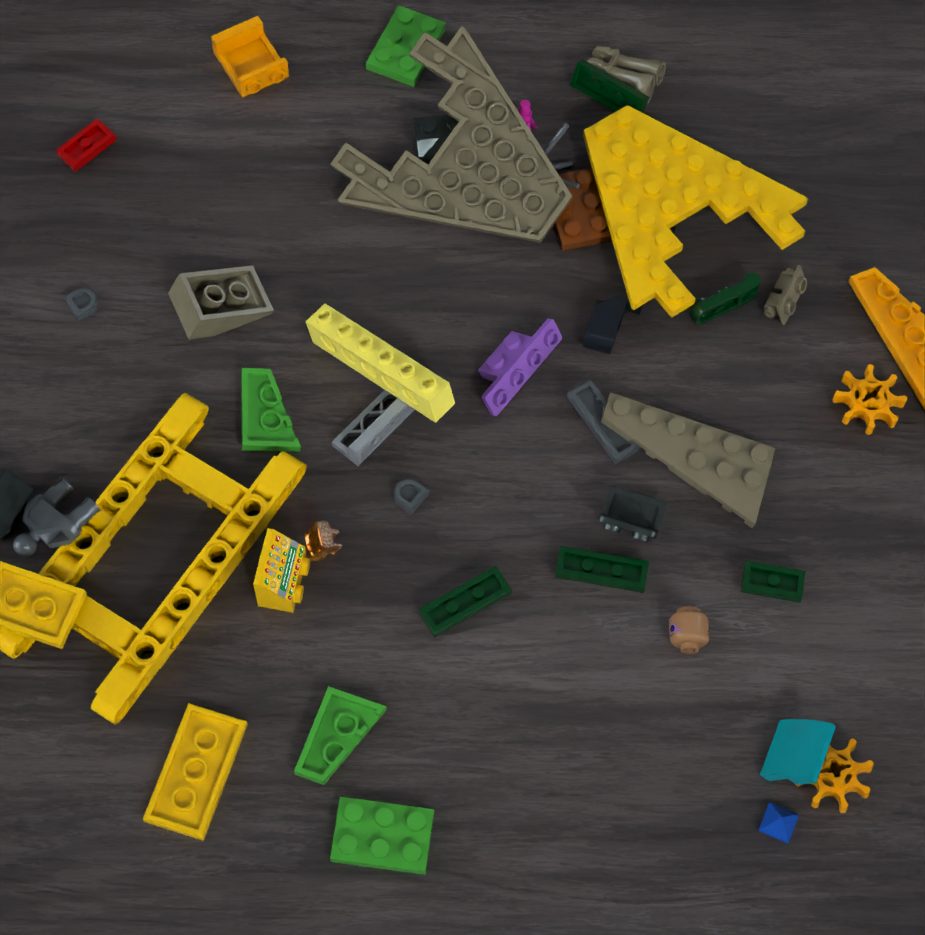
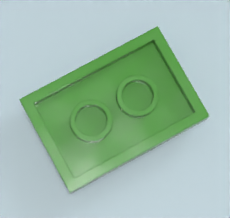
(400, 36)
(382, 835)

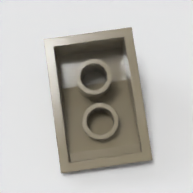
(218, 300)

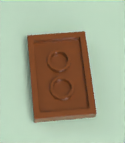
(583, 219)

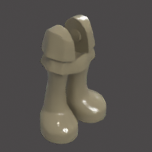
(650, 71)

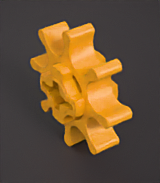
(873, 407)
(848, 769)

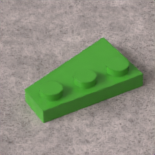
(335, 733)

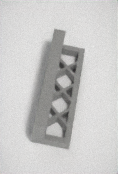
(377, 432)

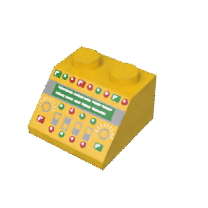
(280, 572)

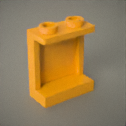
(249, 57)

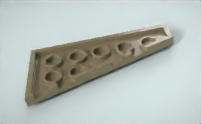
(705, 457)

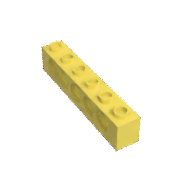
(380, 362)

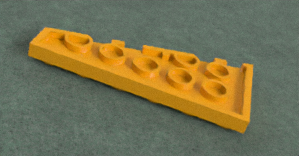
(897, 322)

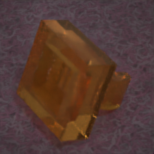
(320, 541)

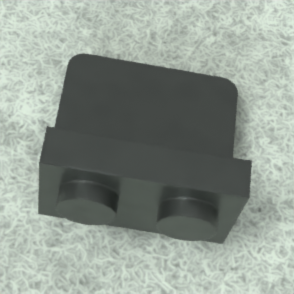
(633, 513)

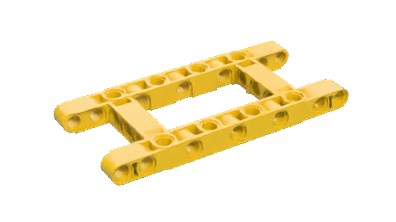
(201, 579)

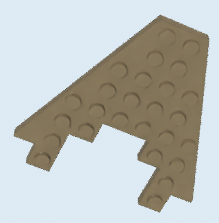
(486, 171)

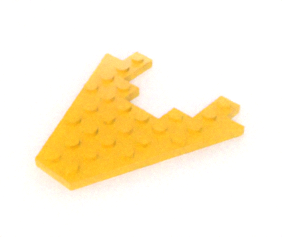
(660, 177)

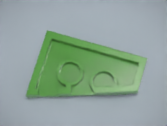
(263, 414)

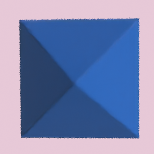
(778, 822)

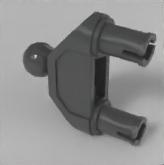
(51, 525)

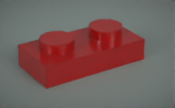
(86, 145)

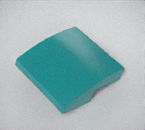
(798, 750)

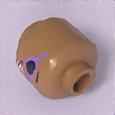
(689, 629)

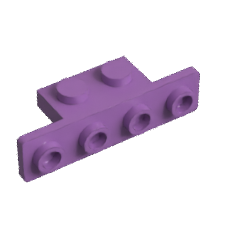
(515, 363)

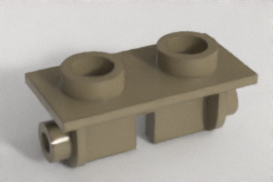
(791, 286)

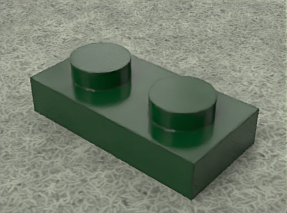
(773, 581)

